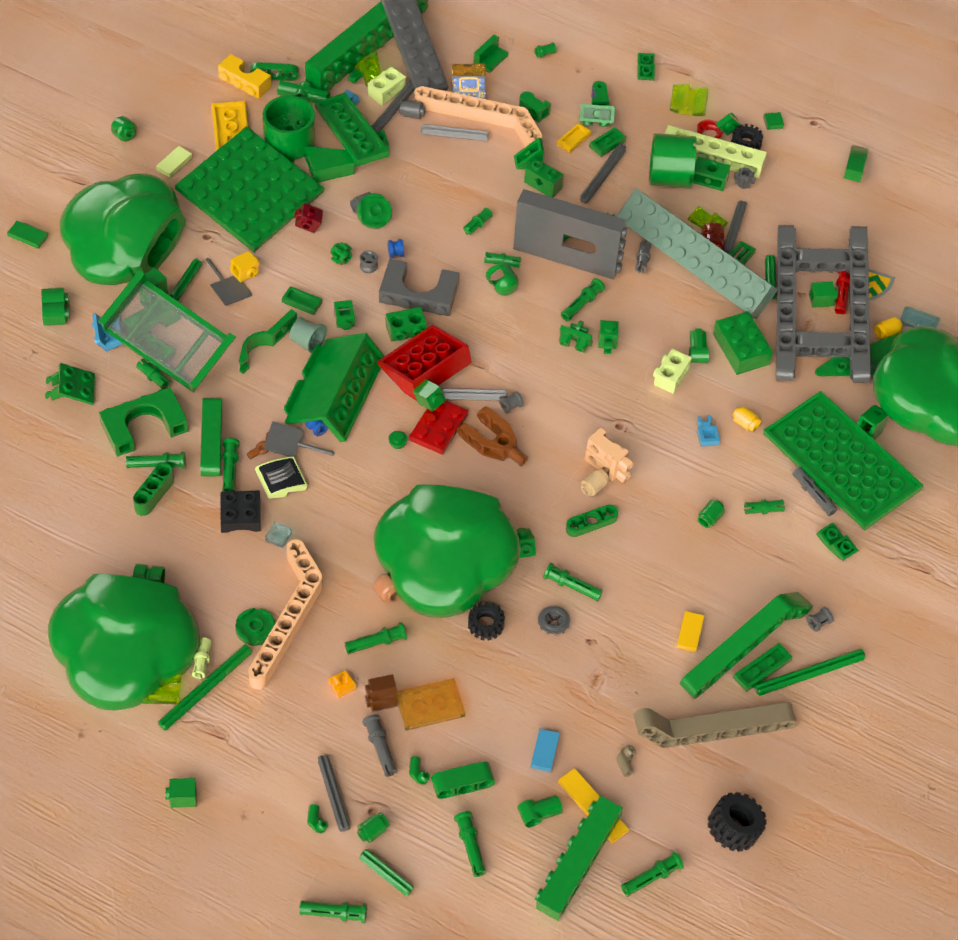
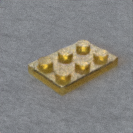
(430, 704)

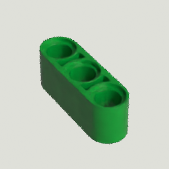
(155, 481)
(463, 780)

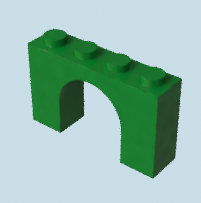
(158, 404)

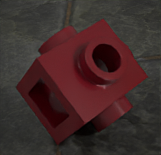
(308, 217)

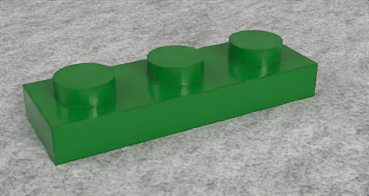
(762, 667)

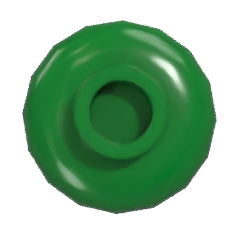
(123, 128)

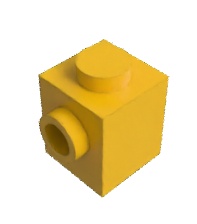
(244, 266)

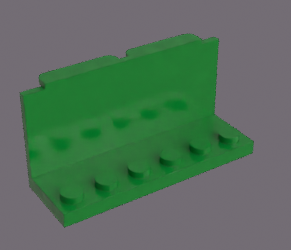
(335, 383)

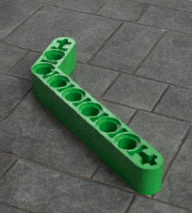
(744, 640)

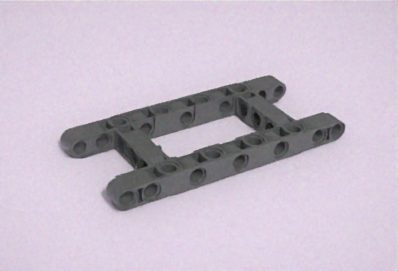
(823, 344)

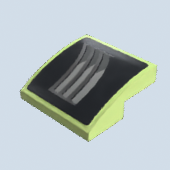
(281, 477)

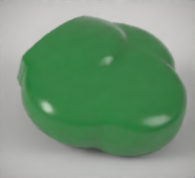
(121, 227)
(920, 383)
(445, 548)
(122, 639)

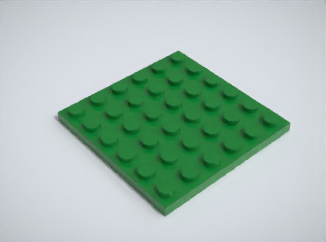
(249, 188)

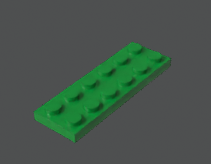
(351, 129)

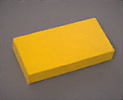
(574, 138)
(690, 631)

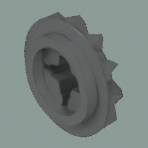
(554, 613)

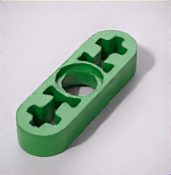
(287, 68)
(586, 527)

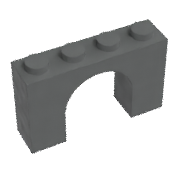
(435, 301)

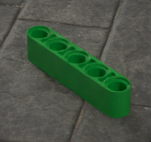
(211, 437)

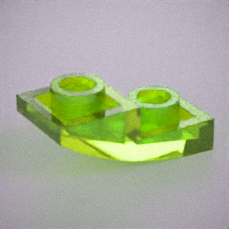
(701, 217)

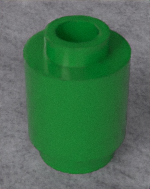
(711, 513)
(373, 827)

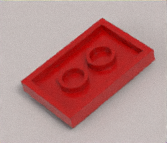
(438, 427)

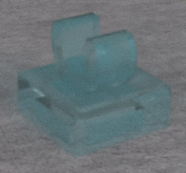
(278, 534)

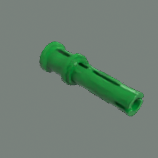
(587, 295)
(230, 459)
(173, 460)
(564, 578)
(385, 637)
(468, 835)
(660, 870)
(345, 911)

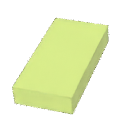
(174, 161)

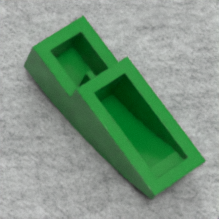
(856, 163)

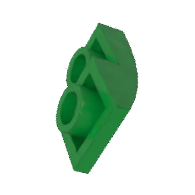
(645, 66)
(836, 542)

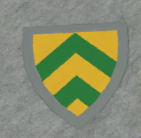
(879, 284)

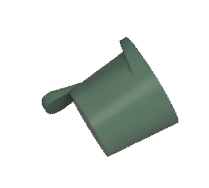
(307, 334)

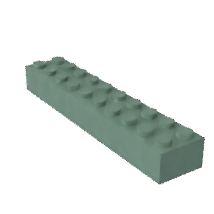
(697, 253)

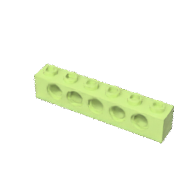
(724, 151)

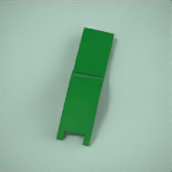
(268, 338)

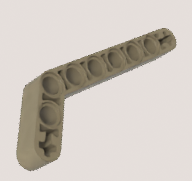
(713, 726)

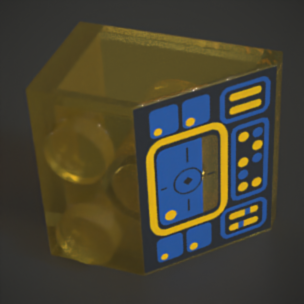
(469, 80)

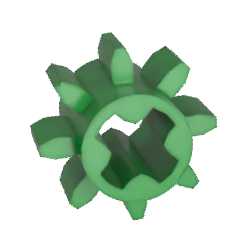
(341, 253)

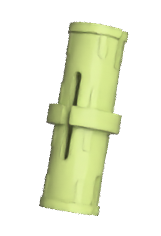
(201, 658)

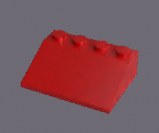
(427, 356)

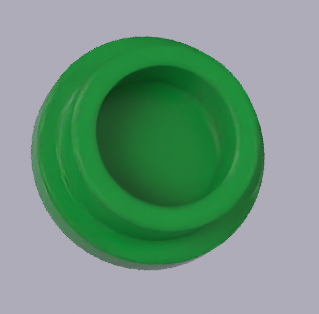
(398, 439)

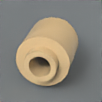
(594, 482)

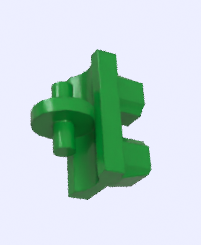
(576, 333)

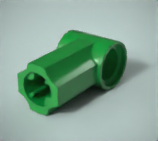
(698, 346)
(534, 812)

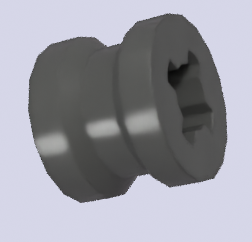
(368, 261)

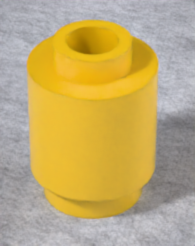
(888, 327)
(746, 418)

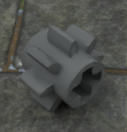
(744, 178)

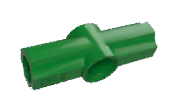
(302, 90)

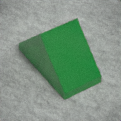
(529, 153)

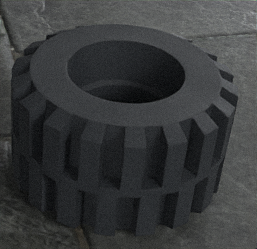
(743, 810)

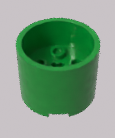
(289, 126)
(672, 160)

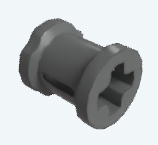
(511, 402)
(820, 619)

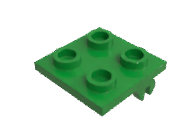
(73, 384)

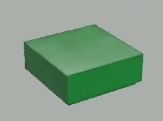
(773, 120)

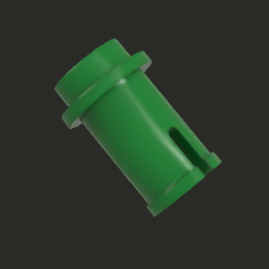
(541, 51)

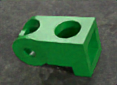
(599, 94)
(536, 108)

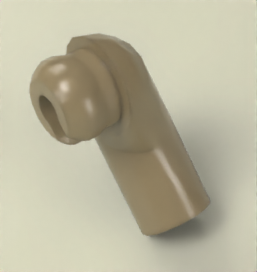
(624, 759)

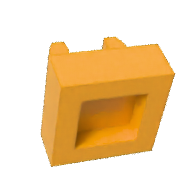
(342, 683)

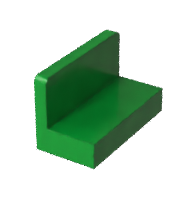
(490, 54)

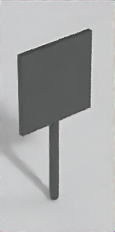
(229, 289)
(286, 439)

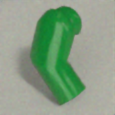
(415, 772)
(314, 821)

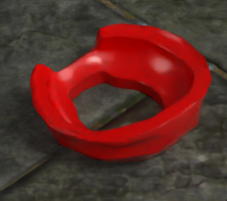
(709, 125)

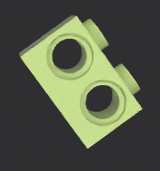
(386, 85)
(672, 370)

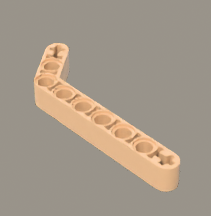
(480, 110)
(287, 617)

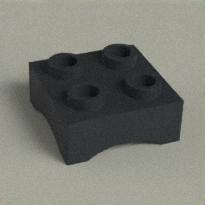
(240, 511)

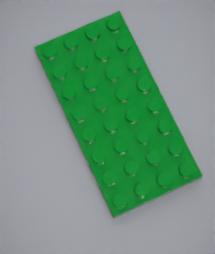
(843, 460)

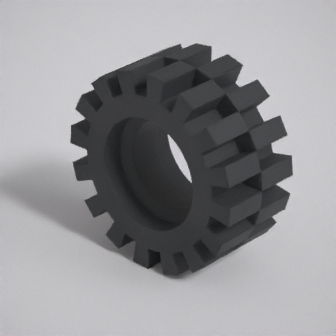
(750, 133)
(486, 611)

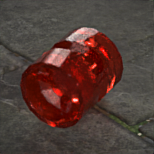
(714, 233)

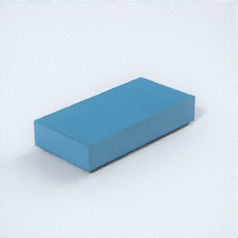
(545, 750)

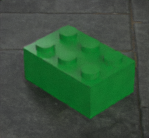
(742, 342)

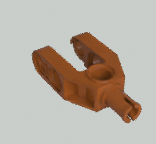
(500, 448)

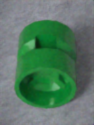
(155, 573)

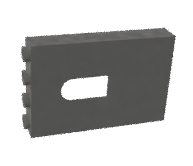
(545, 220)

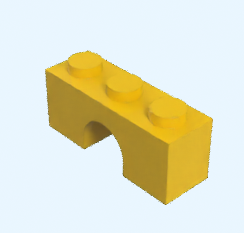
(253, 83)

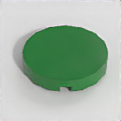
(374, 211)
(254, 626)

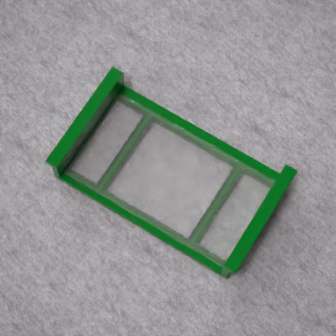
(165, 332)

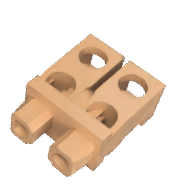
(608, 457)

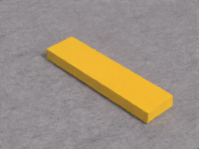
(584, 795)

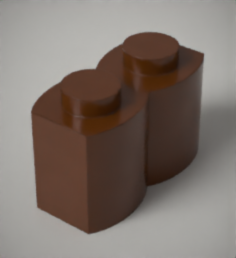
(381, 693)

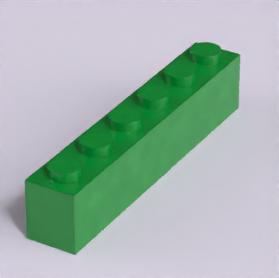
(579, 857)

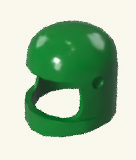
(506, 284)

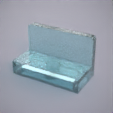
(913, 317)

